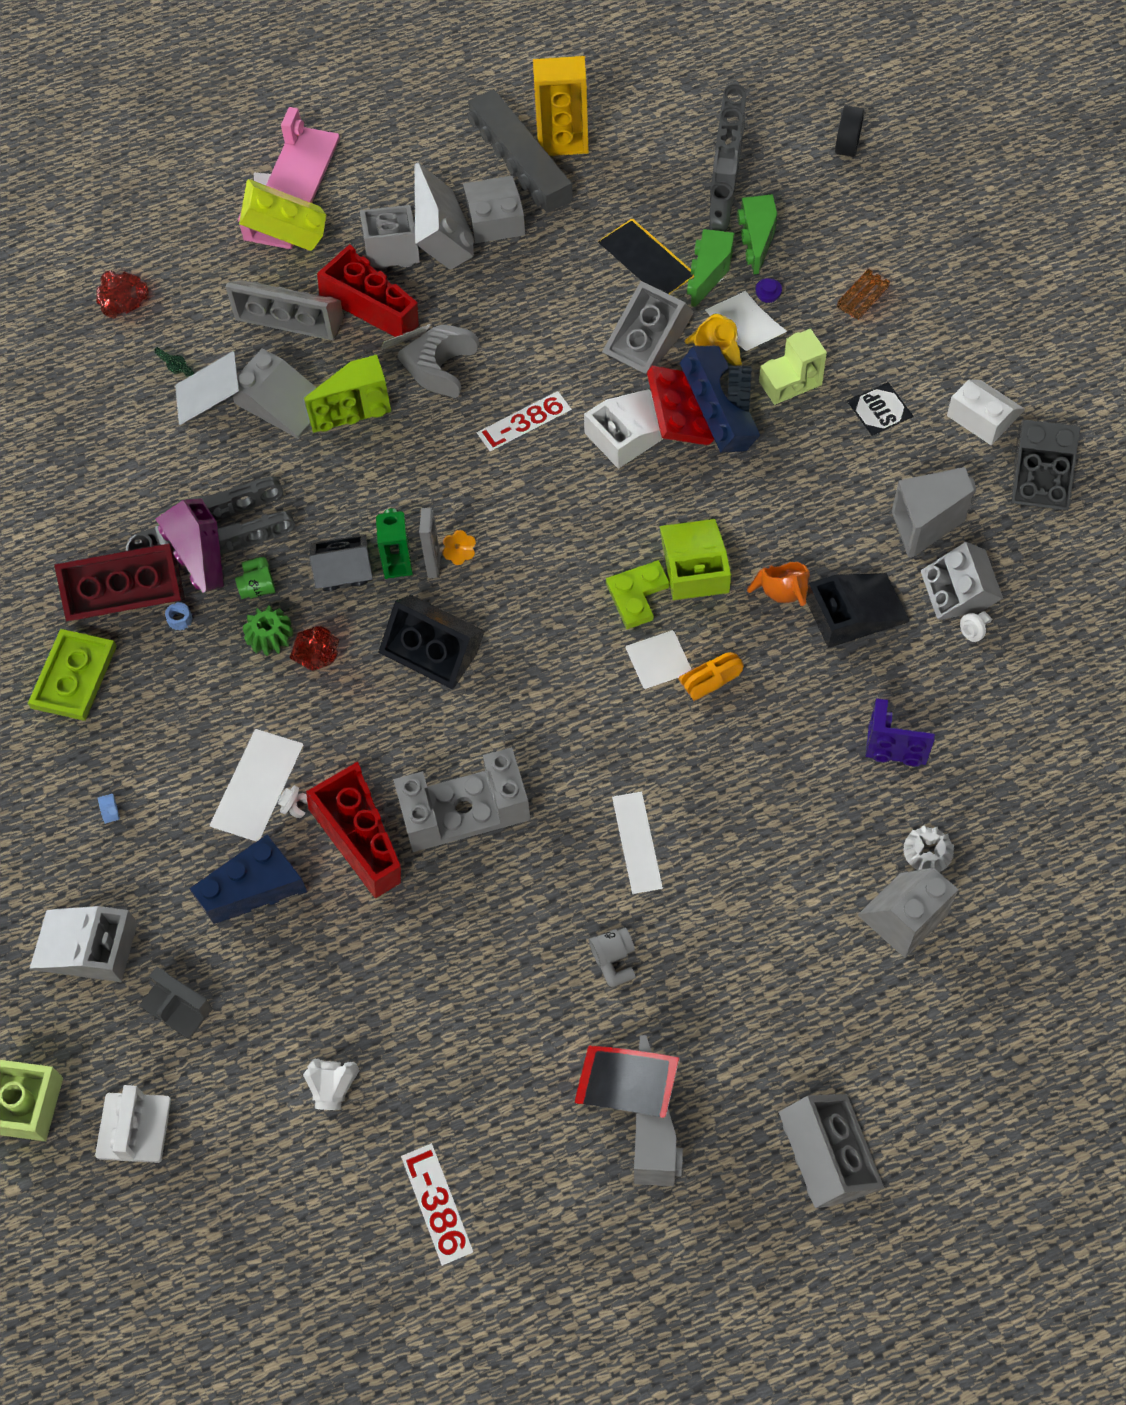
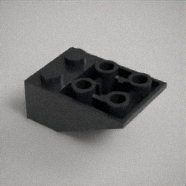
(854, 606)

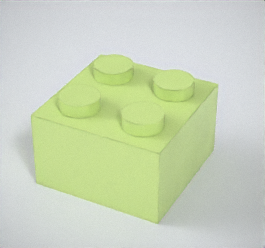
(27, 1099)

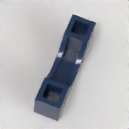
(730, 426)

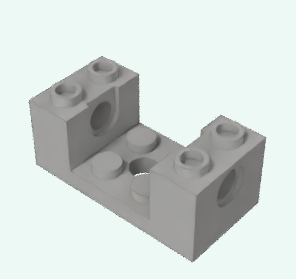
(495, 797)

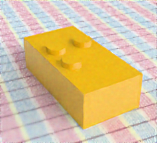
(561, 105)

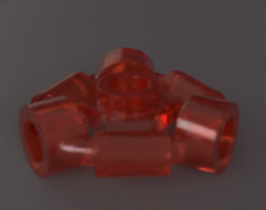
(113, 291)

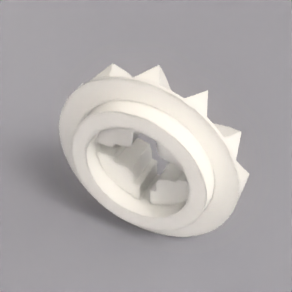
(914, 846)

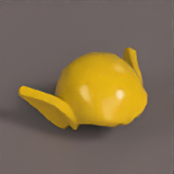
(720, 332)

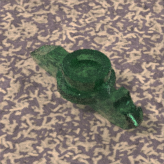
(175, 364)

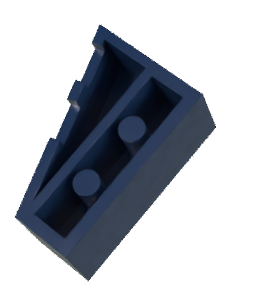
(248, 881)

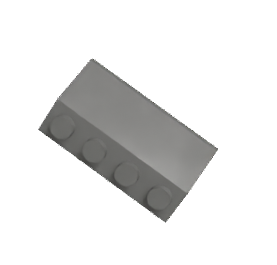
(285, 309)

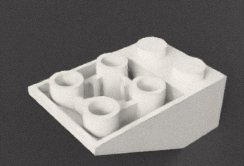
(623, 426)

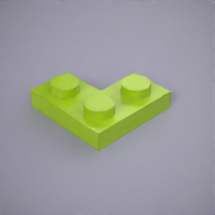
(630, 589)

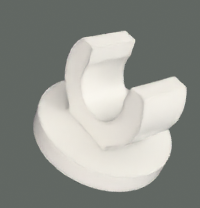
(974, 625)
(289, 799)

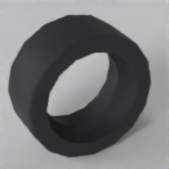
(849, 131)

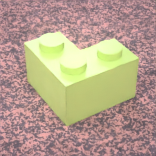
(795, 371)

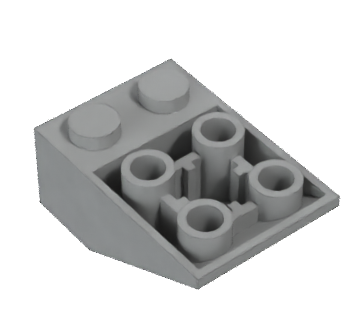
(85, 942)

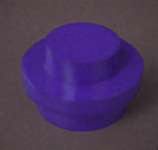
(768, 290)

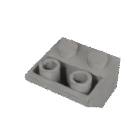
(961, 582)

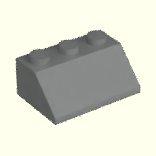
(830, 1149)

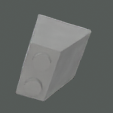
(931, 507)
(910, 908)

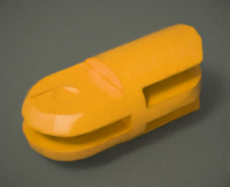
(711, 675)

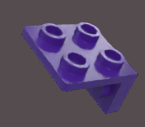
(895, 744)

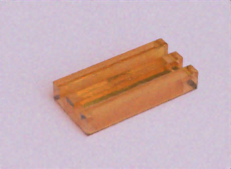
(874, 280)

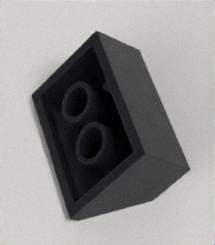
(430, 640)

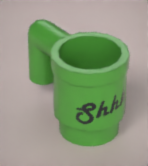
(256, 579)

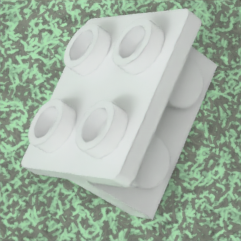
(133, 1126)

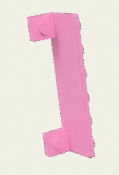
(297, 168)

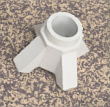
(330, 1082)

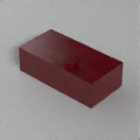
(119, 582)

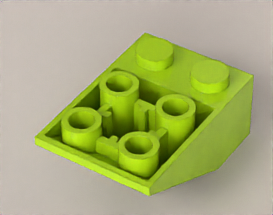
(349, 396)
(695, 559)

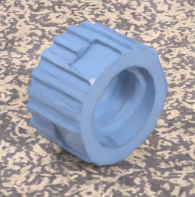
(175, 609)
(108, 808)

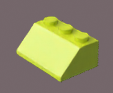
(282, 215)

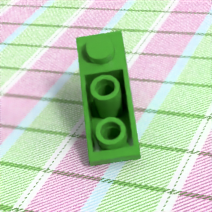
(759, 223)
(712, 264)

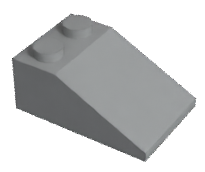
(494, 209)
(389, 237)
(647, 328)
(274, 393)

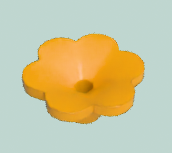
(462, 550)

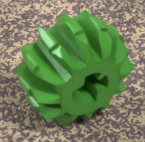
(278, 631)

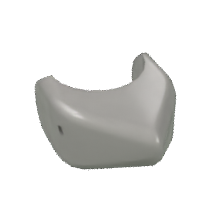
(429, 351)

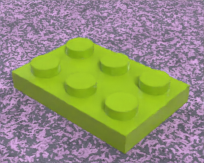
(72, 674)

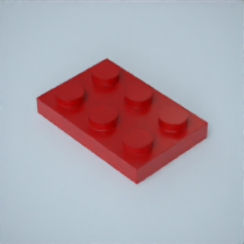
(677, 407)

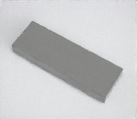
(430, 542)

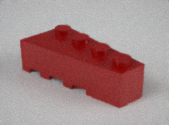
(368, 293)
(356, 828)

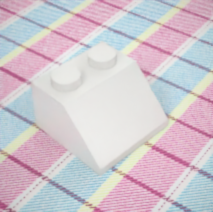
(983, 410)

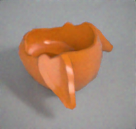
(783, 582)

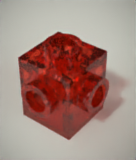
(315, 648)

